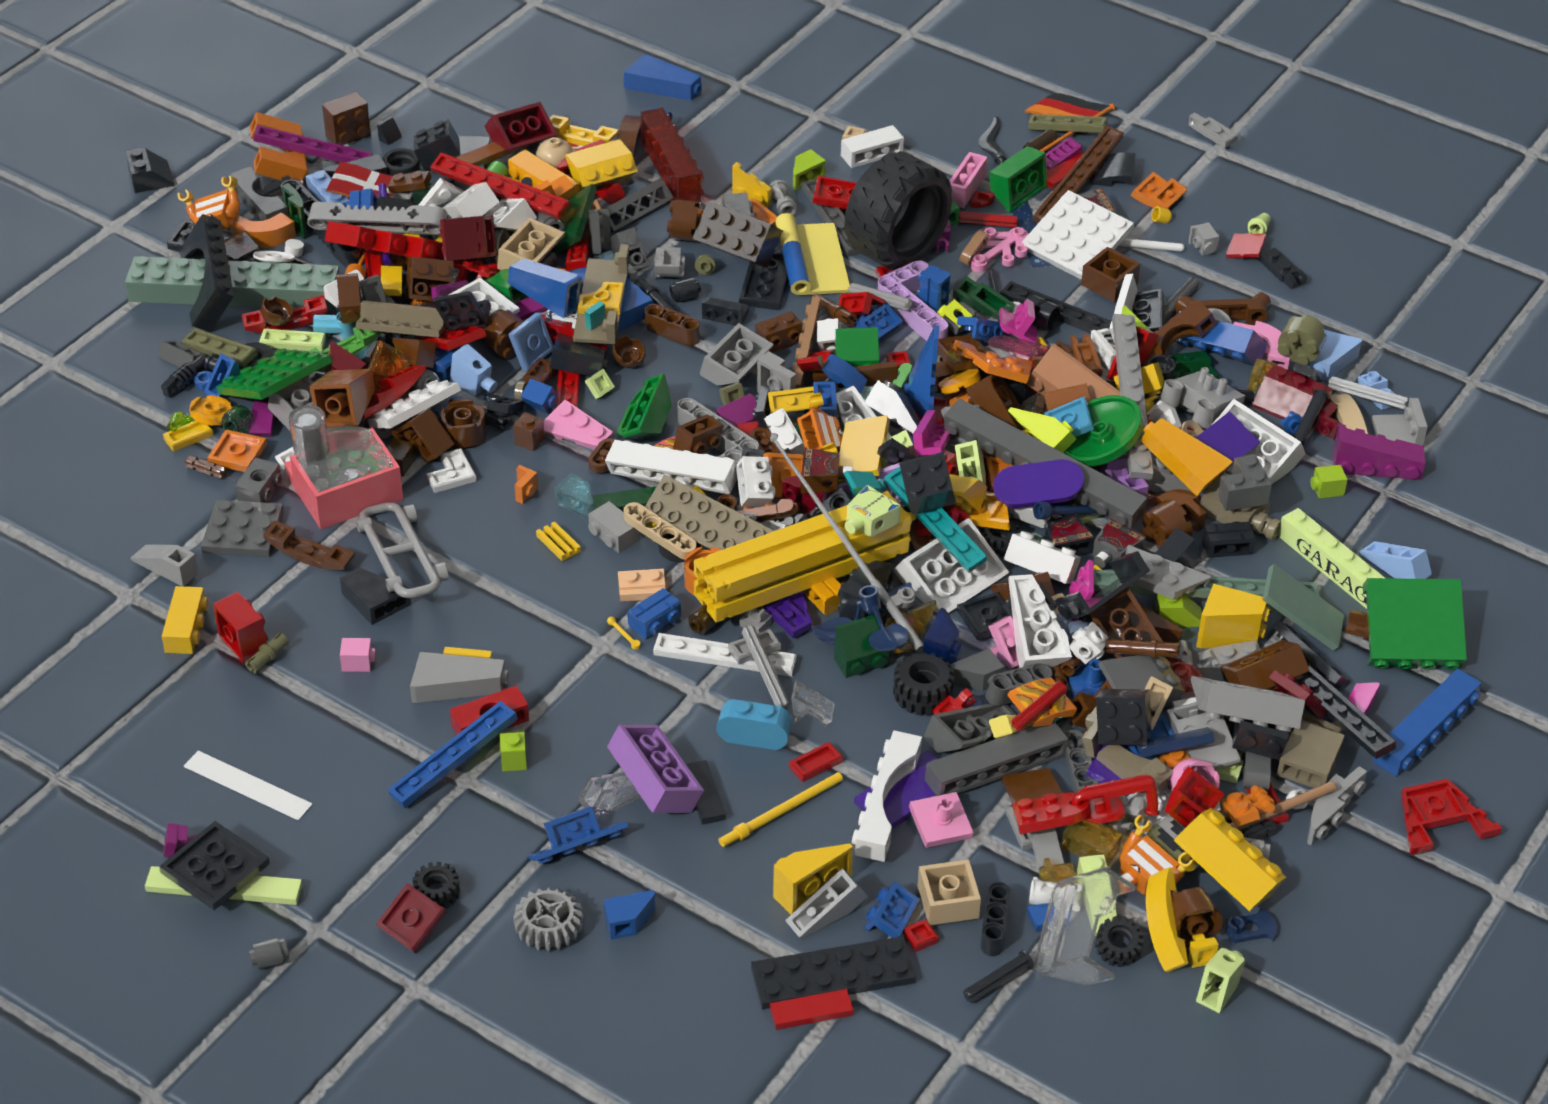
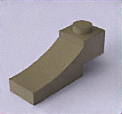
(1128, 765)

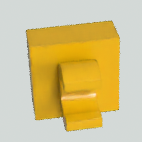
(1202, 950)

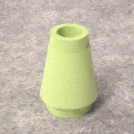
(1259, 224)

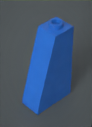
(662, 78)
(547, 285)

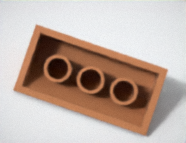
(1061, 370)

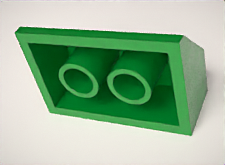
(1019, 178)

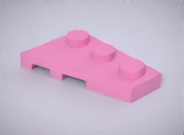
(575, 425)

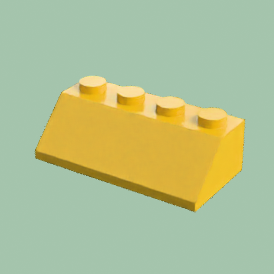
(1230, 859)

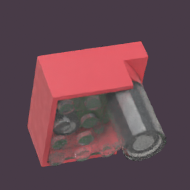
(339, 468)

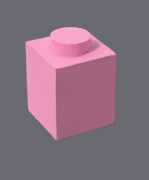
(357, 655)

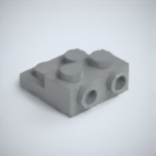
(772, 373)

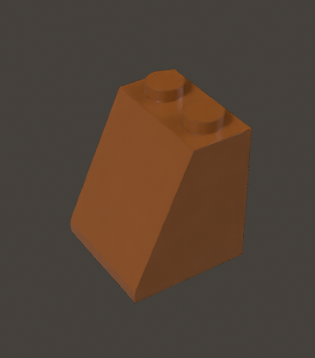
(343, 395)

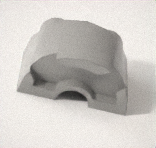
(669, 262)

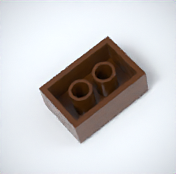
(1124, 620)

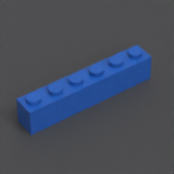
(1430, 720)

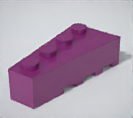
(1377, 455)

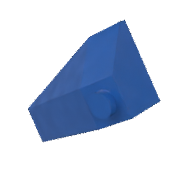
(923, 376)

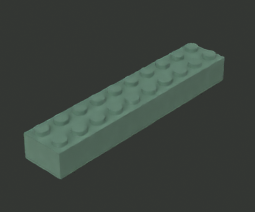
(181, 280)

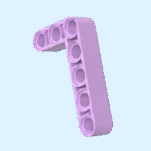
(919, 316)

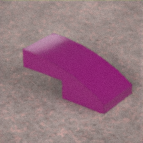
(263, 419)

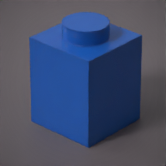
(539, 396)

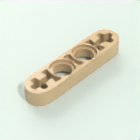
(656, 533)

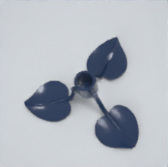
(881, 640)

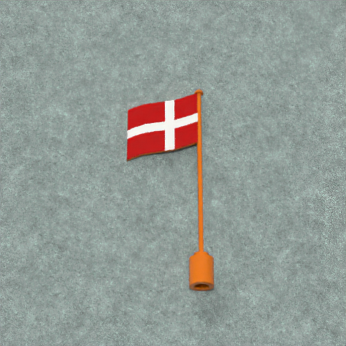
(351, 178)

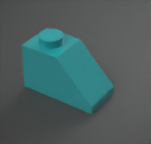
(858, 480)

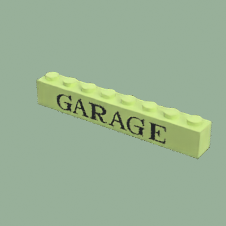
(1326, 553)

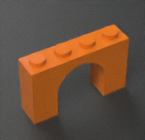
(276, 163)

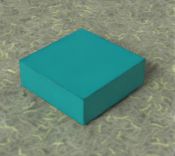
(595, 315)

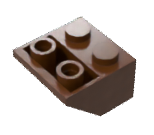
(427, 273)

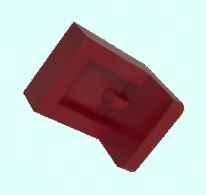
(1326, 421)

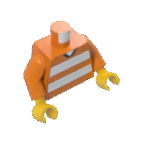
(222, 205)
(818, 428)
(1145, 857)

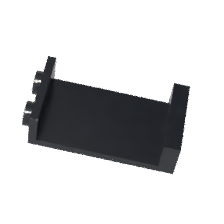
(1127, 569)

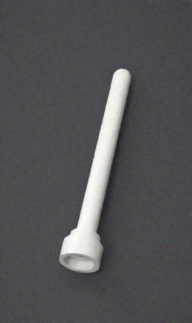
(1152, 245)

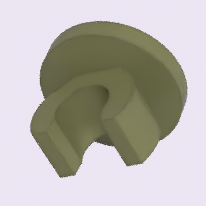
(705, 264)

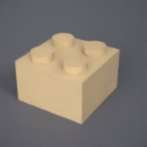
(949, 892)

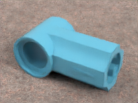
(333, 325)

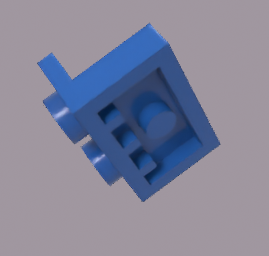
(881, 317)
(982, 328)
(892, 910)

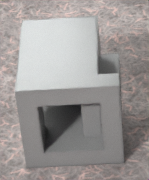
(1204, 238)

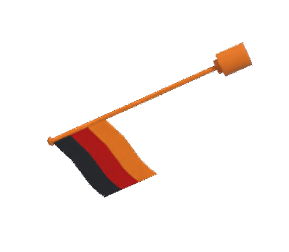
(1067, 105)

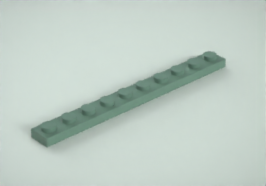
(1103, 578)

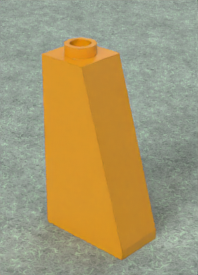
(1185, 455)

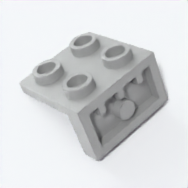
(1406, 427)

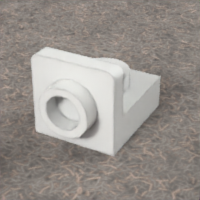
(1164, 411)

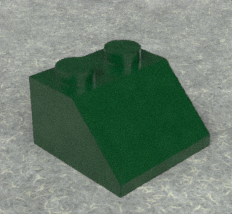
(853, 649)

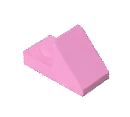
(1005, 641)

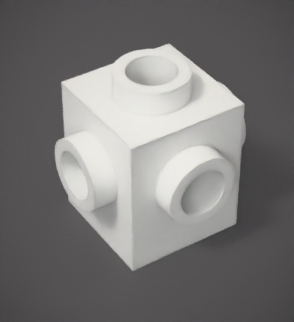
(1088, 643)

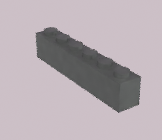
(995, 758)

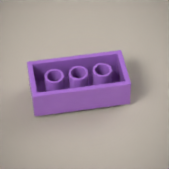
(655, 768)

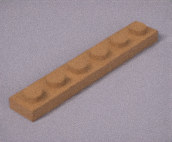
(807, 338)

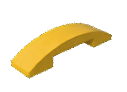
(579, 135)
(1161, 920)

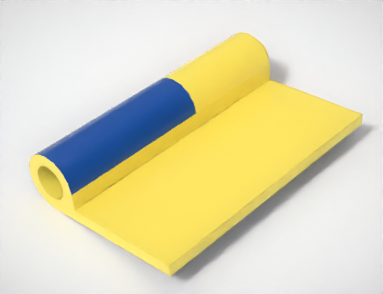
(812, 257)

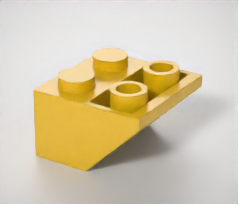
(968, 493)

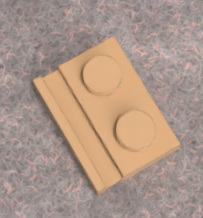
(640, 583)

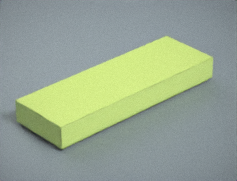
(293, 339)

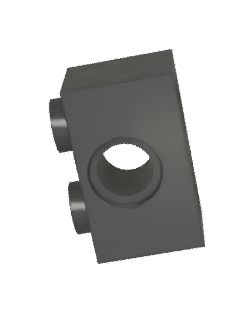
(258, 481)

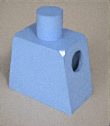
(471, 371)

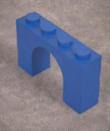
(633, 301)

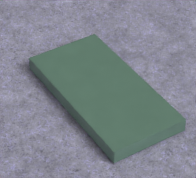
(1303, 607)

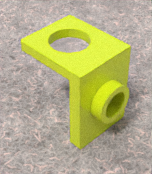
(950, 308)

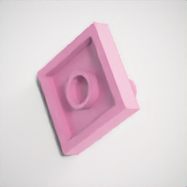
(941, 819)

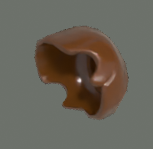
(276, 311)
(629, 352)

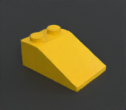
(806, 872)

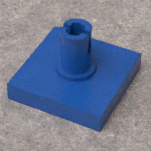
(1086, 679)

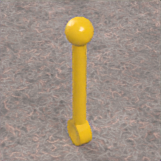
(635, 644)

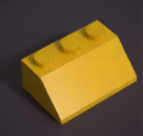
(601, 164)

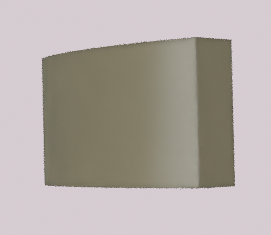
(1090, 737)

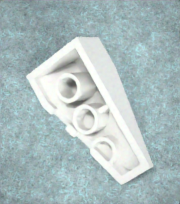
(1035, 625)

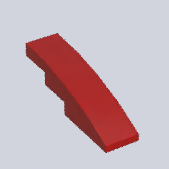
(393, 388)

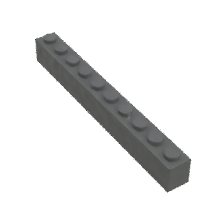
(1019, 448)

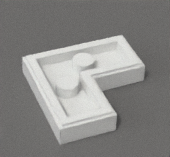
(456, 472)

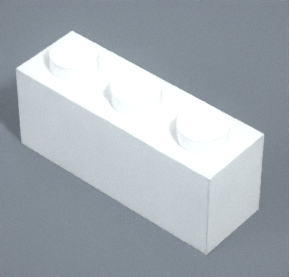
(871, 146)
(1042, 557)

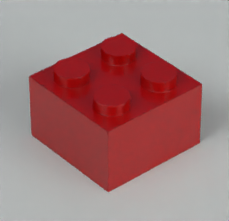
(240, 626)

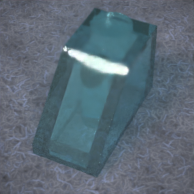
(575, 495)

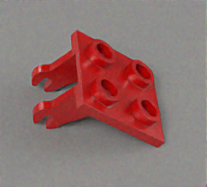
(476, 265)

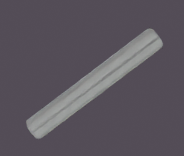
(892, 299)
(1368, 393)
(765, 666)

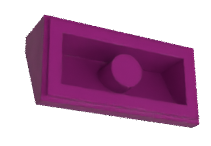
(738, 411)

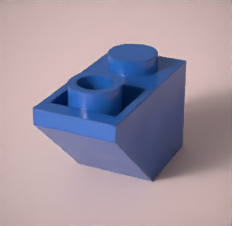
(628, 913)

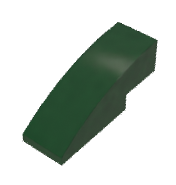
(981, 298)

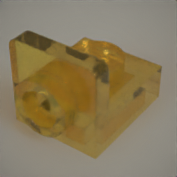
(1258, 373)
(1055, 873)

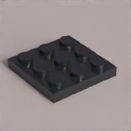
(214, 865)

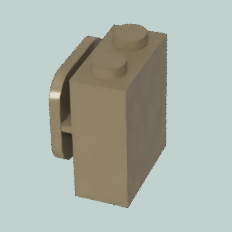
(1212, 505)
(1310, 755)

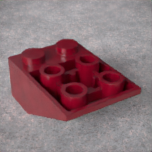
(468, 237)

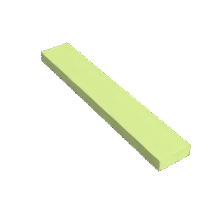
(258, 889)

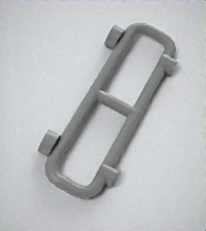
(405, 516)

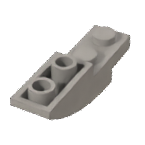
(1330, 807)

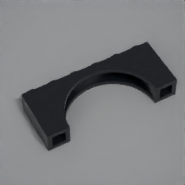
(216, 292)

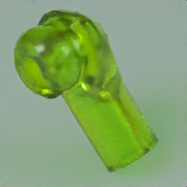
(177, 420)

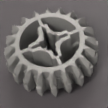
(550, 911)

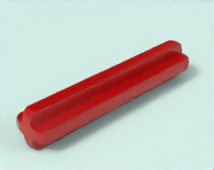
(987, 219)
(1039, 706)

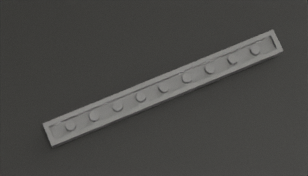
(1131, 386)

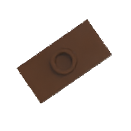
(540, 371)

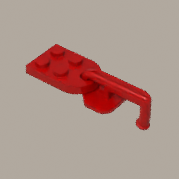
(1093, 803)

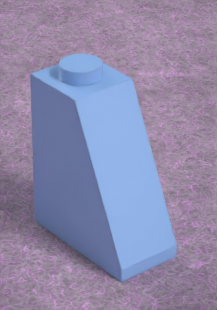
(1336, 354)

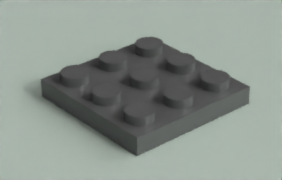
(240, 527)

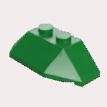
(647, 410)

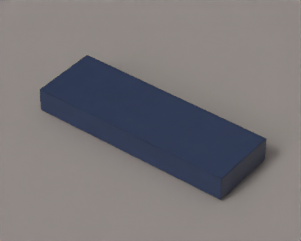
(1176, 742)

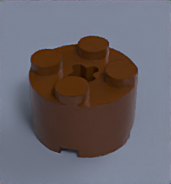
(684, 219)
(497, 330)
(464, 423)
(1163, 520)
(1195, 914)

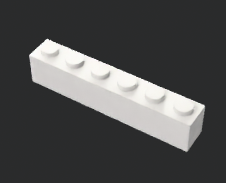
(688, 468)

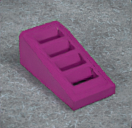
(1065, 150)

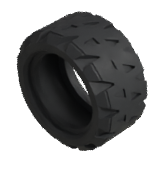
(898, 210)

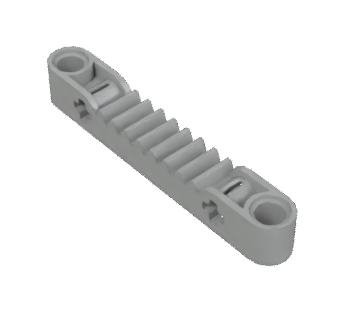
(391, 221)

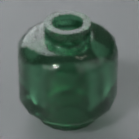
(237, 419)

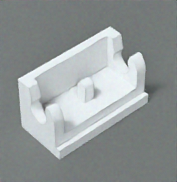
(1104, 346)

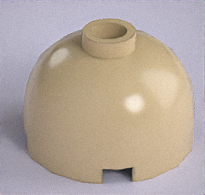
(553, 151)

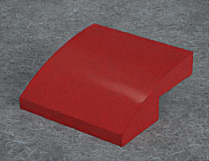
(1192, 797)

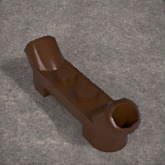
(1237, 309)

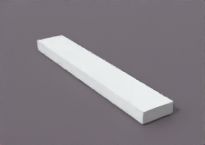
(717, 654)

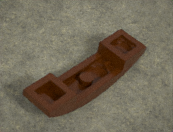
(629, 132)
(305, 550)

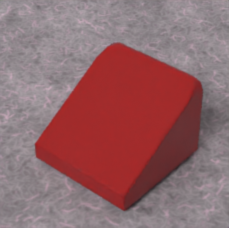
(611, 193)

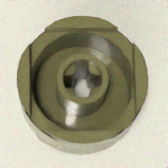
(1302, 339)

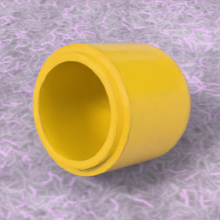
(1161, 215)

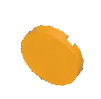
(962, 379)
(209, 409)

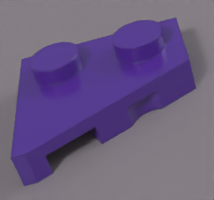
(791, 614)

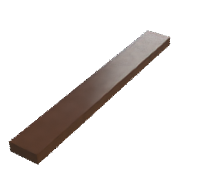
(1083, 169)

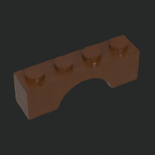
(1191, 321)

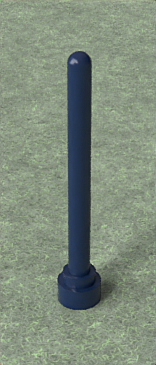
(1044, 510)

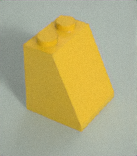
(1231, 618)

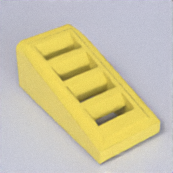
(1002, 726)

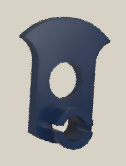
(1263, 920)

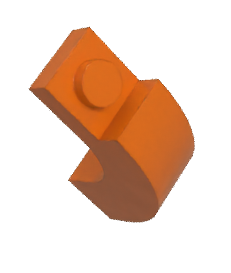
(267, 232)

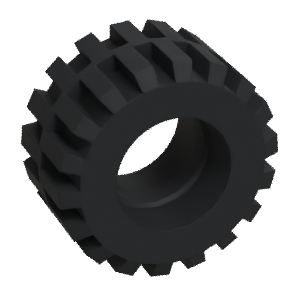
(922, 682)

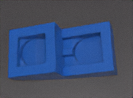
(844, 373)

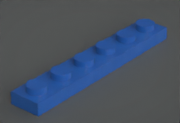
(452, 754)

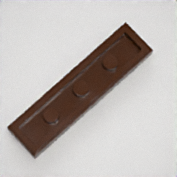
(872, 373)

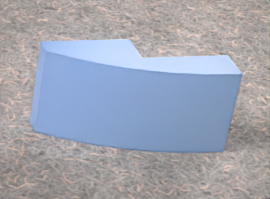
(1375, 380)

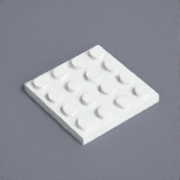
(1076, 233)

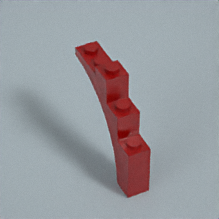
(383, 241)

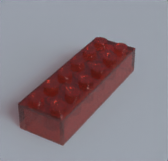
(670, 155)

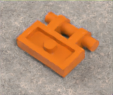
(1246, 808)

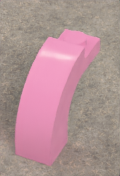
(1270, 336)

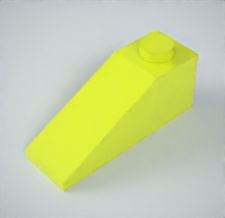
(1045, 428)

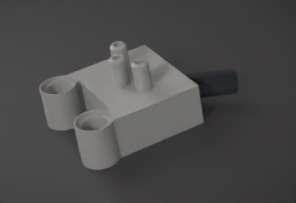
(1203, 395)

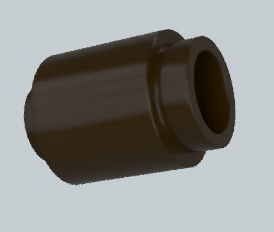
(701, 621)

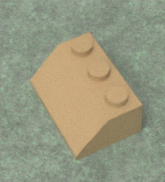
(529, 242)

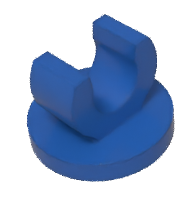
(1291, 422)

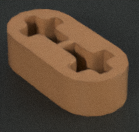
(974, 247)

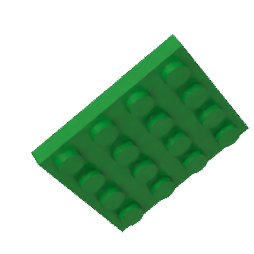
(273, 374)

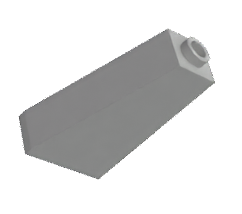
(455, 677)

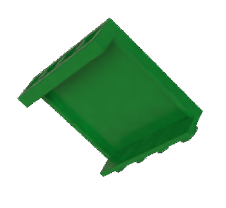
(1415, 623)

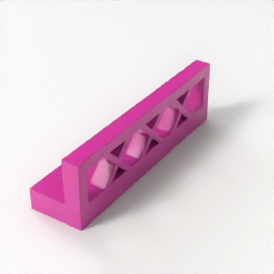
(929, 436)

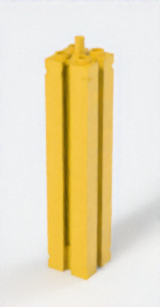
(789, 562)

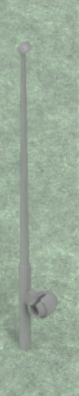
(904, 597)

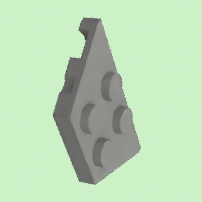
(1168, 577)

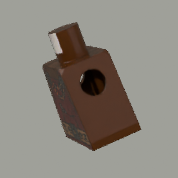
(822, 470)

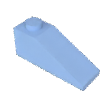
(1398, 560)

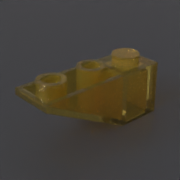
(917, 620)

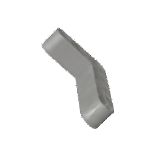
(731, 438)

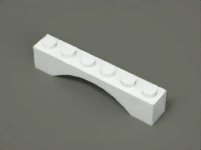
(900, 759)

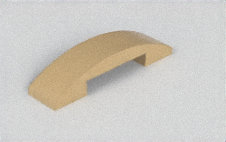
(1348, 412)

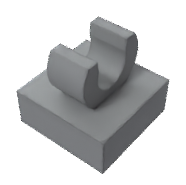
(756, 618)

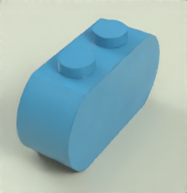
(754, 724)

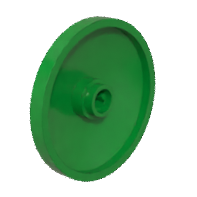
(1116, 429)

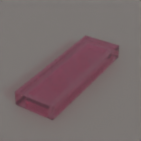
(1018, 346)

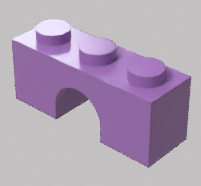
(1118, 471)

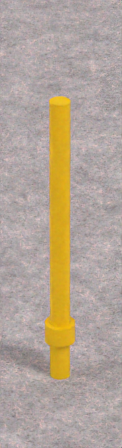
(743, 830)

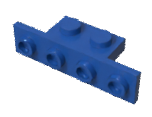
(573, 830)

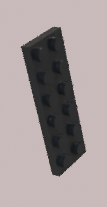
(849, 967)

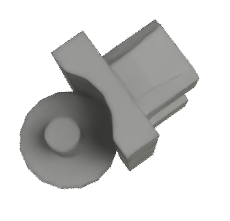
(1136, 808)

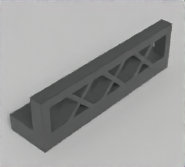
(636, 197)

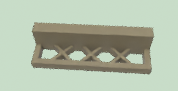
(400, 319)

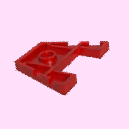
(1439, 805)

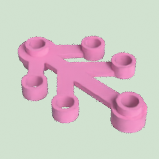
(1014, 236)

